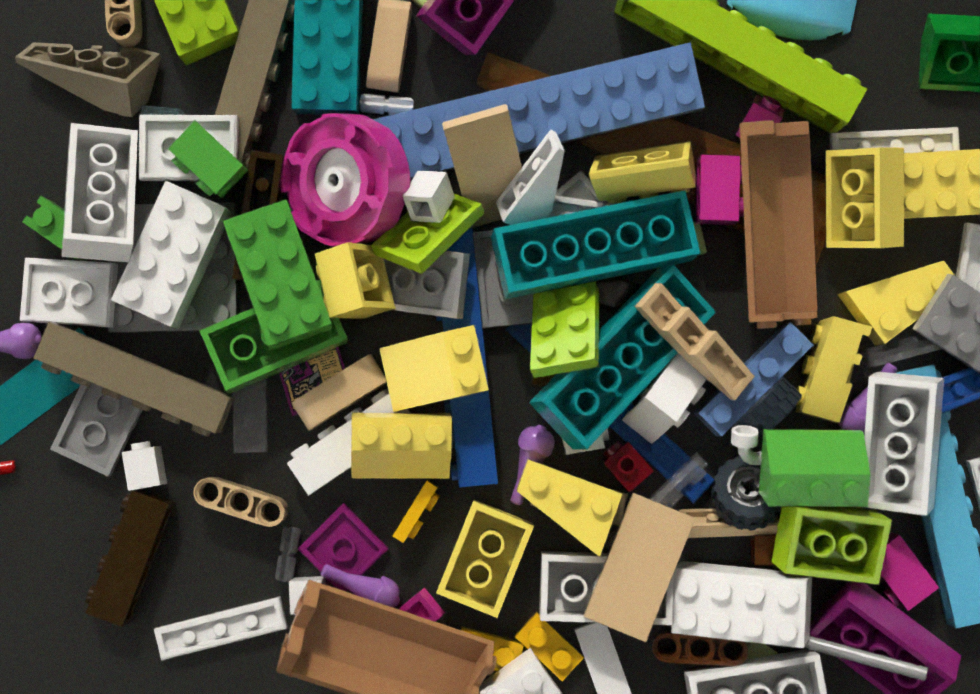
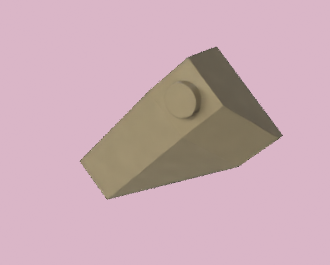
(106, 79)

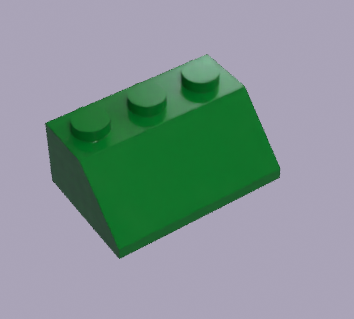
(950, 53)

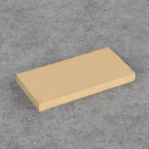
(483, 157)
(639, 567)

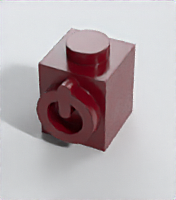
(626, 465)

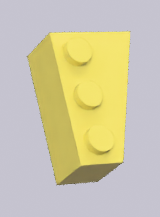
(894, 301)
(830, 368)
(572, 502)

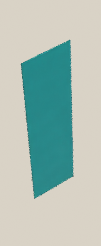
(31, 395)

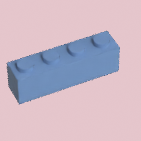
(767, 366)

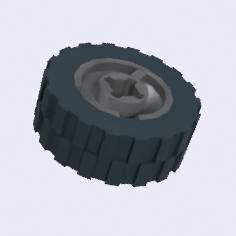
(771, 407)
(731, 501)

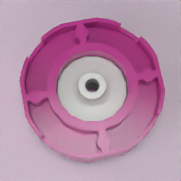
(345, 179)

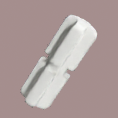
(379, 104)

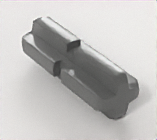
(288, 546)

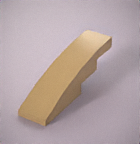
(694, 342)

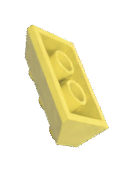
(643, 172)
(401, 445)

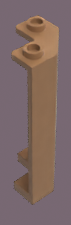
(778, 222)
(378, 648)

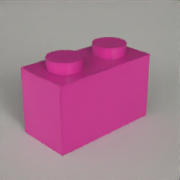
(718, 190)
(904, 575)

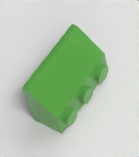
(814, 468)

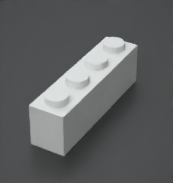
(332, 454)

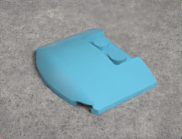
(799, 17)

